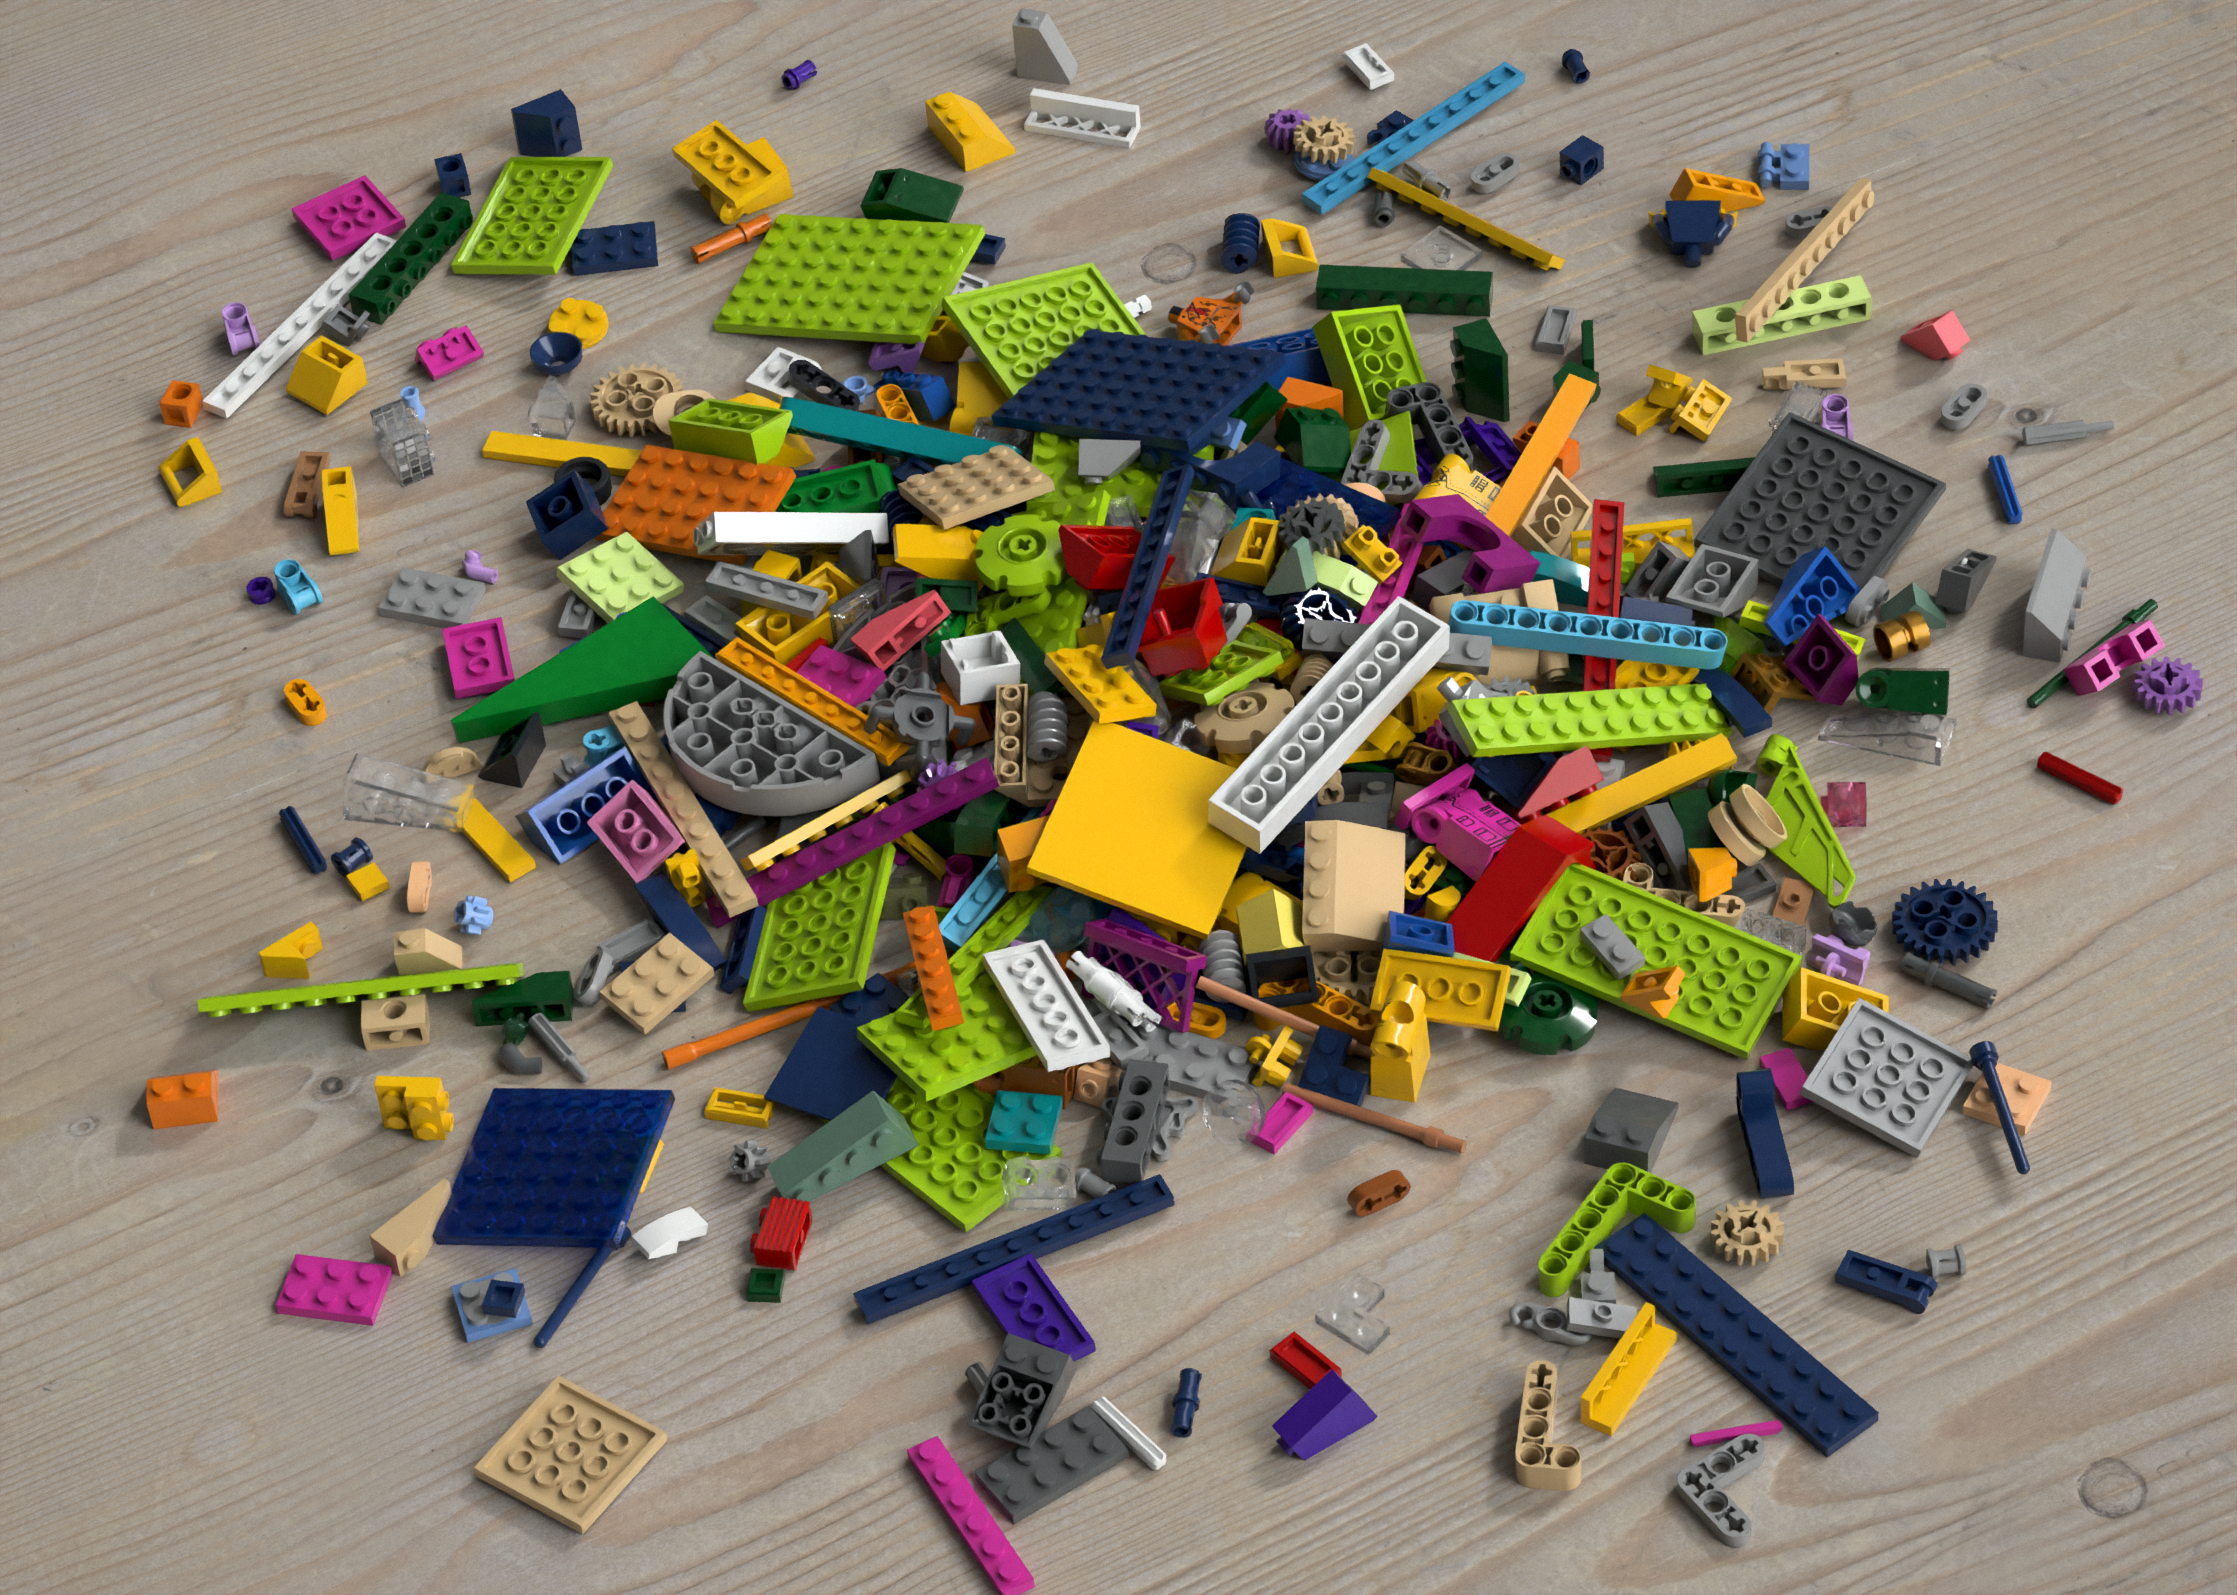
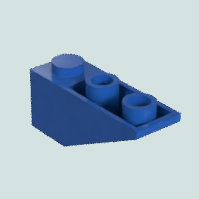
(924, 392)

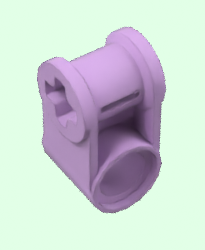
(239, 328)
(1837, 415)

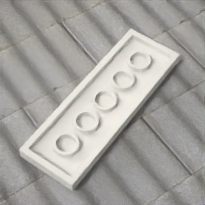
(1046, 1005)

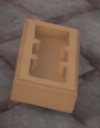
(1794, 901)

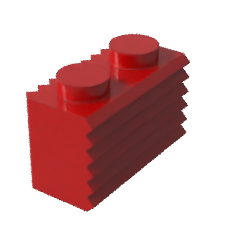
(781, 1233)

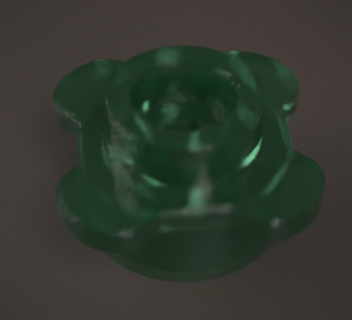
(515, 1030)

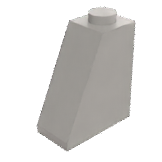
(1041, 49)

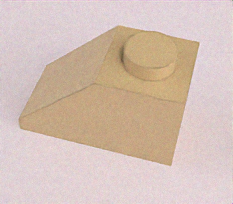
(425, 952)

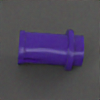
(794, 77)

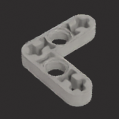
(1369, 472)
(1712, 1483)

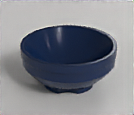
(554, 348)

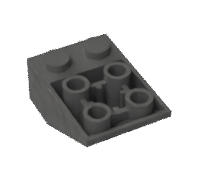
(1022, 1391)

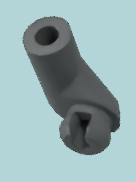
(517, 1063)

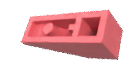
(899, 629)

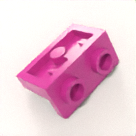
(448, 352)

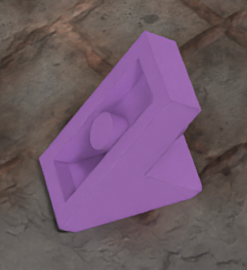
(892, 354)

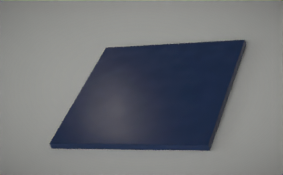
(829, 1068)

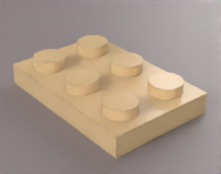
(657, 983)

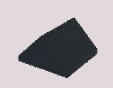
(515, 753)

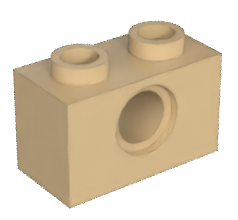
(395, 1022)

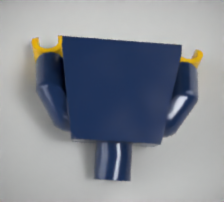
(1692, 227)

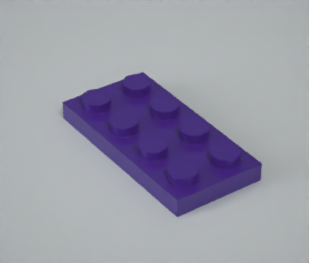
(1032, 1308)

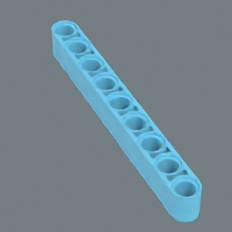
(1507, 628)

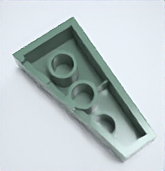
(843, 1149)

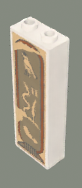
(785, 532)

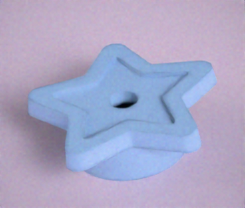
(859, 386)

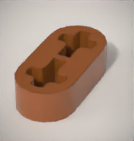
(1378, 1193)

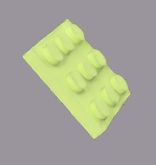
(619, 577)

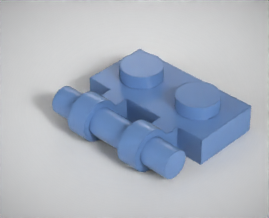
(1793, 166)

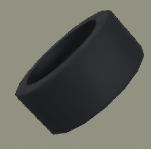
(589, 468)

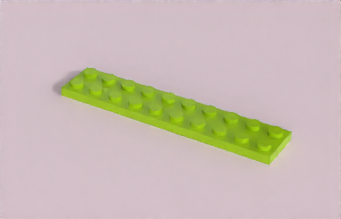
(1587, 718)
(350, 990)

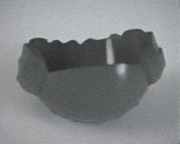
(1853, 924)

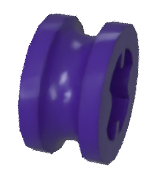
(260, 590)

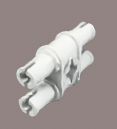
(1113, 991)

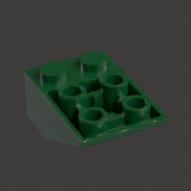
(910, 197)

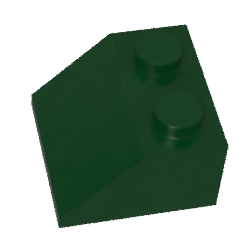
(1315, 439)

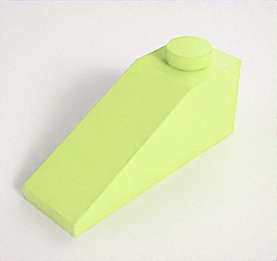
(1341, 579)

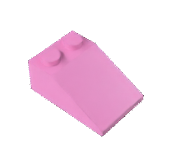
(636, 831)

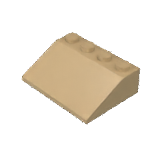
(1350, 884)

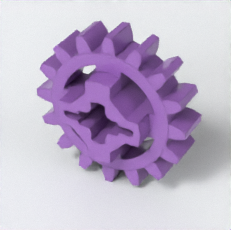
(2168, 685)

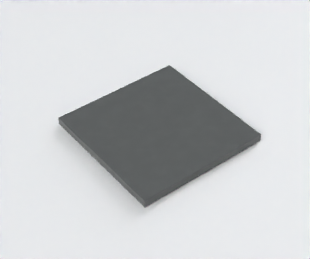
(1818, 492)

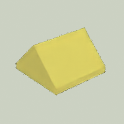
(1269, 923)

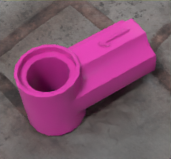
(958, 878)

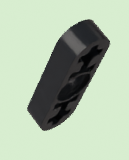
(820, 378)

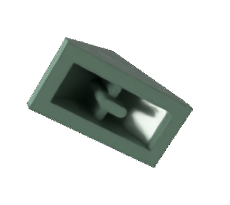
(1295, 571)
(1916, 599)

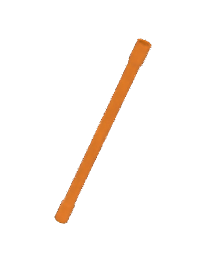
(692, 1050)

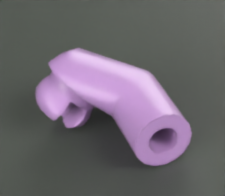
(476, 570)

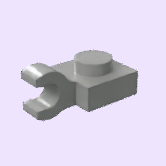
(1598, 1284)

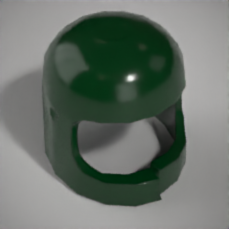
(1727, 781)

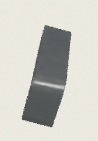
(1434, 418)

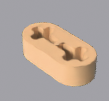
(419, 887)

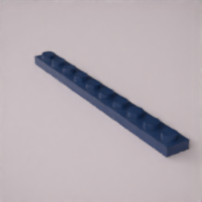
(1147, 567)
(1037, 1238)

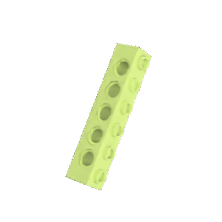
(1803, 312)

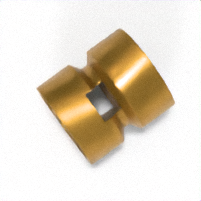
(1898, 637)

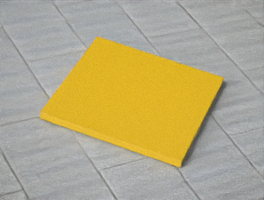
(1139, 830)

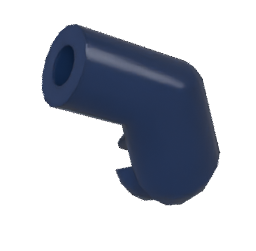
(1250, 500)

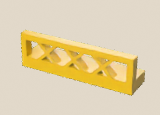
(1640, 548)
(1626, 1372)

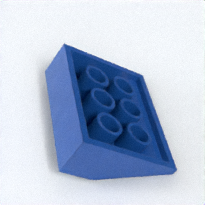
(1301, 356)

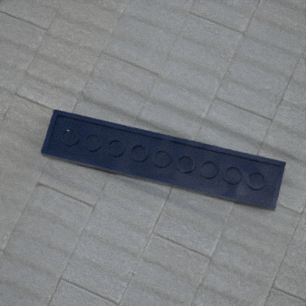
(1737, 1335)

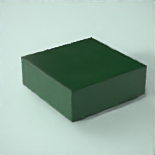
(765, 1285)

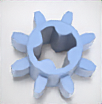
(473, 915)

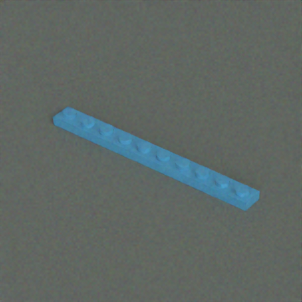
(1413, 137)

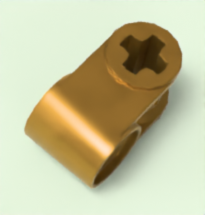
(1424, 764)

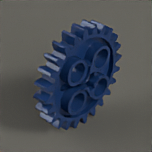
(1944, 922)

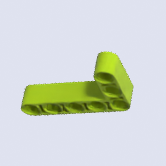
(1619, 1191)

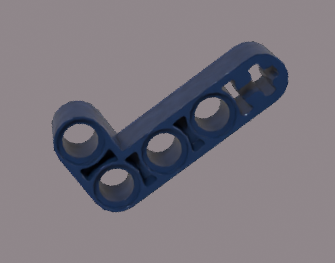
(1763, 1133)

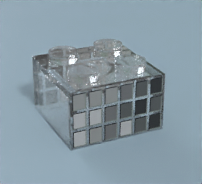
(403, 442)

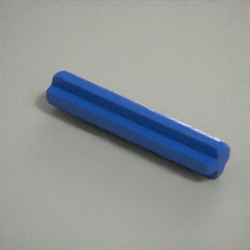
(2005, 489)

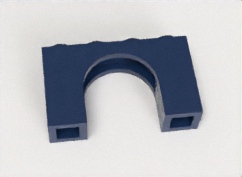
(1252, 468)

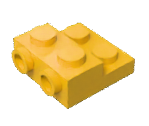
(415, 1105)

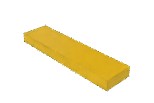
(497, 843)

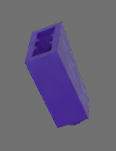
(1322, 1417)

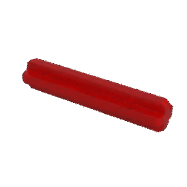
(2080, 778)

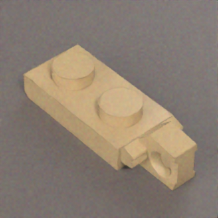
(1816, 373)

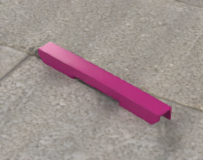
(1717, 1436)

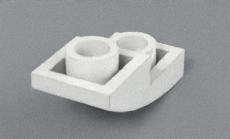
(663, 1234)

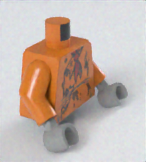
(1212, 319)

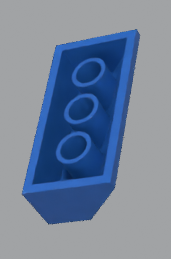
(560, 819)

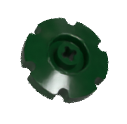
(1550, 1017)

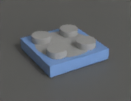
(469, 1302)

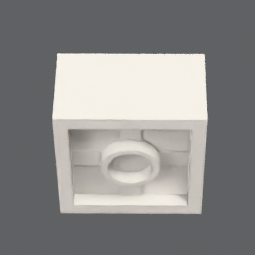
(977, 665)

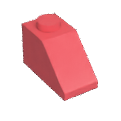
(1938, 337)

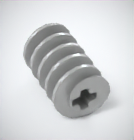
(1046, 727)
(1223, 961)

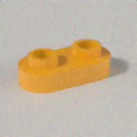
(1204, 1019)

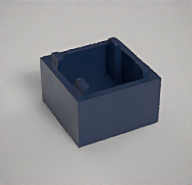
(1511, 775)

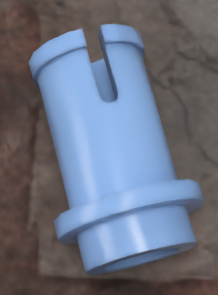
(411, 398)

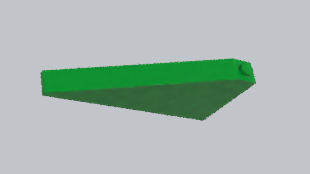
(609, 669)

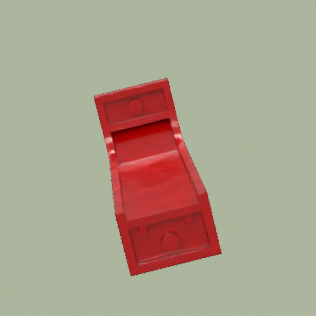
(1515, 886)

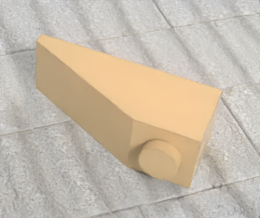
(409, 1234)

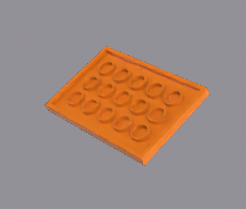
(677, 489)

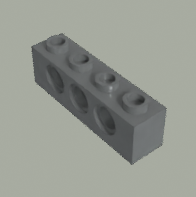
(1134, 1121)

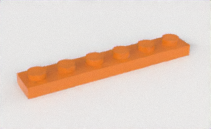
(933, 968)

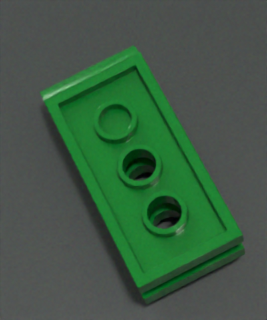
(840, 490)

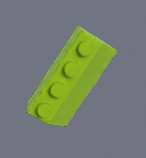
(731, 430)

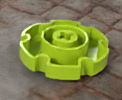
(1021, 555)

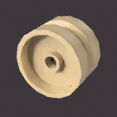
(1747, 825)

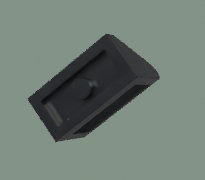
(1282, 966)

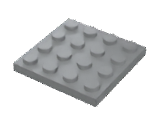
(1887, 1077)

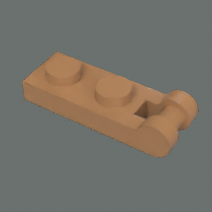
(306, 484)

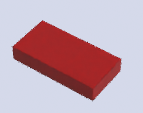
(1302, 1360)

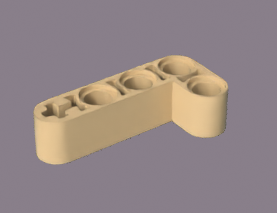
(1721, 908)
(1538, 1460)

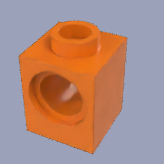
(181, 404)

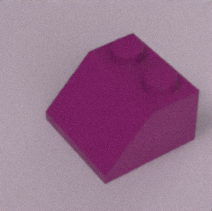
(1824, 663)

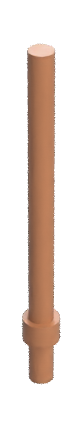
(1274, 1013)
(1430, 1136)

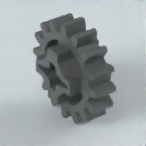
(1314, 521)

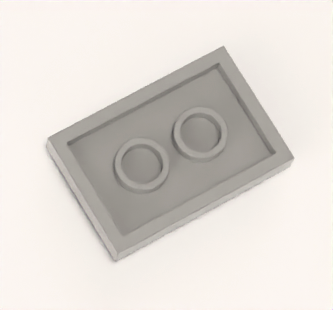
(431, 598)

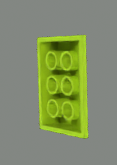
(1367, 358)

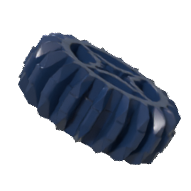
(1312, 605)

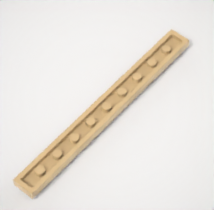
(1803, 260)
(683, 809)

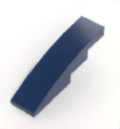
(1734, 702)
(678, 918)

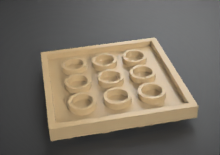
(975, 486)
(570, 1454)

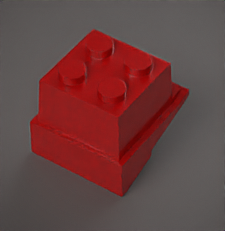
(1183, 628)

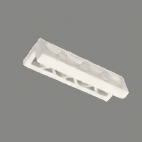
(1085, 114)

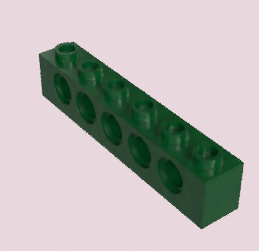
(411, 258)

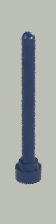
(1985, 1058)
(576, 1291)

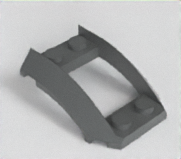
(1372, 809)

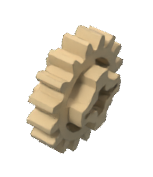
(1324, 139)
(1747, 1232)

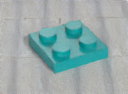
(1023, 1122)

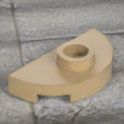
(452, 762)

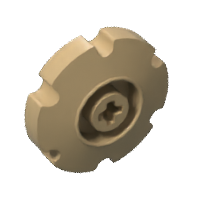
(1243, 718)

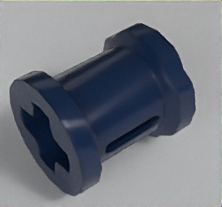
(351, 857)

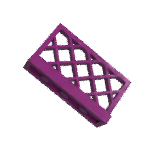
(1153, 950)

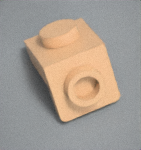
(1094, 1080)

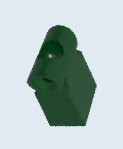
(1905, 689)

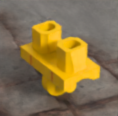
(1371, 554)
(687, 877)
(1262, 1050)

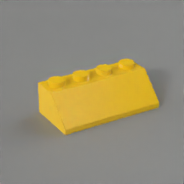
(786, 634)

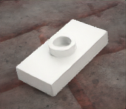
(1368, 66)

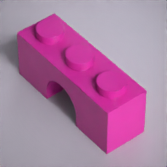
(2105, 661)

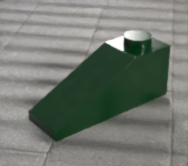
(539, 993)

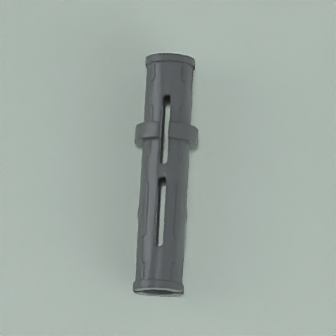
(1936, 975)

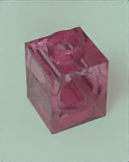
(1845, 804)

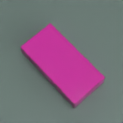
(1787, 1077)
(1282, 1122)

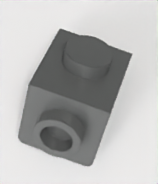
(346, 325)

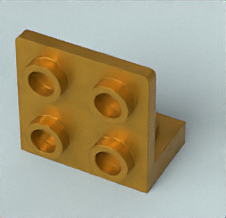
(1769, 680)

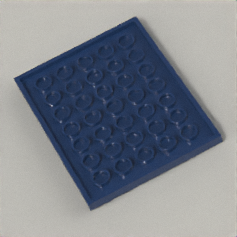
(1139, 389)

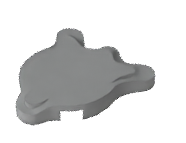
(1171, 1122)

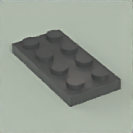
(1055, 1464)

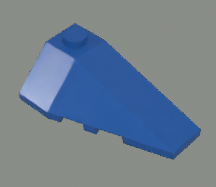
(1810, 588)

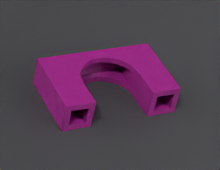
(1498, 559)

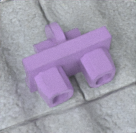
(1838, 960)

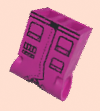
(1465, 830)

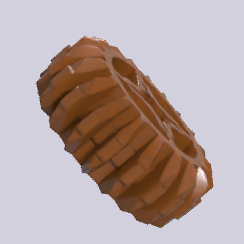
(1613, 852)

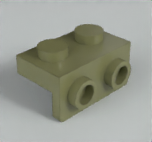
(905, 895)

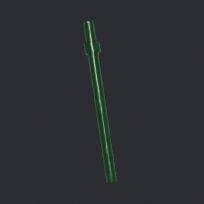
(2061, 678)

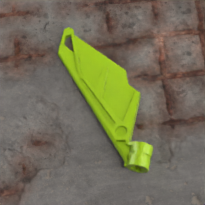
(1811, 842)

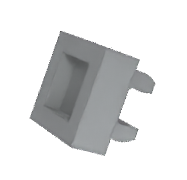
(570, 768)

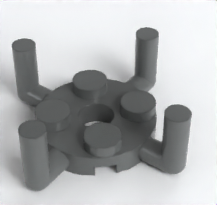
(918, 733)

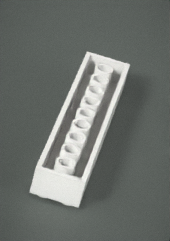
(1328, 724)

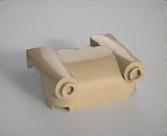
(1527, 664)

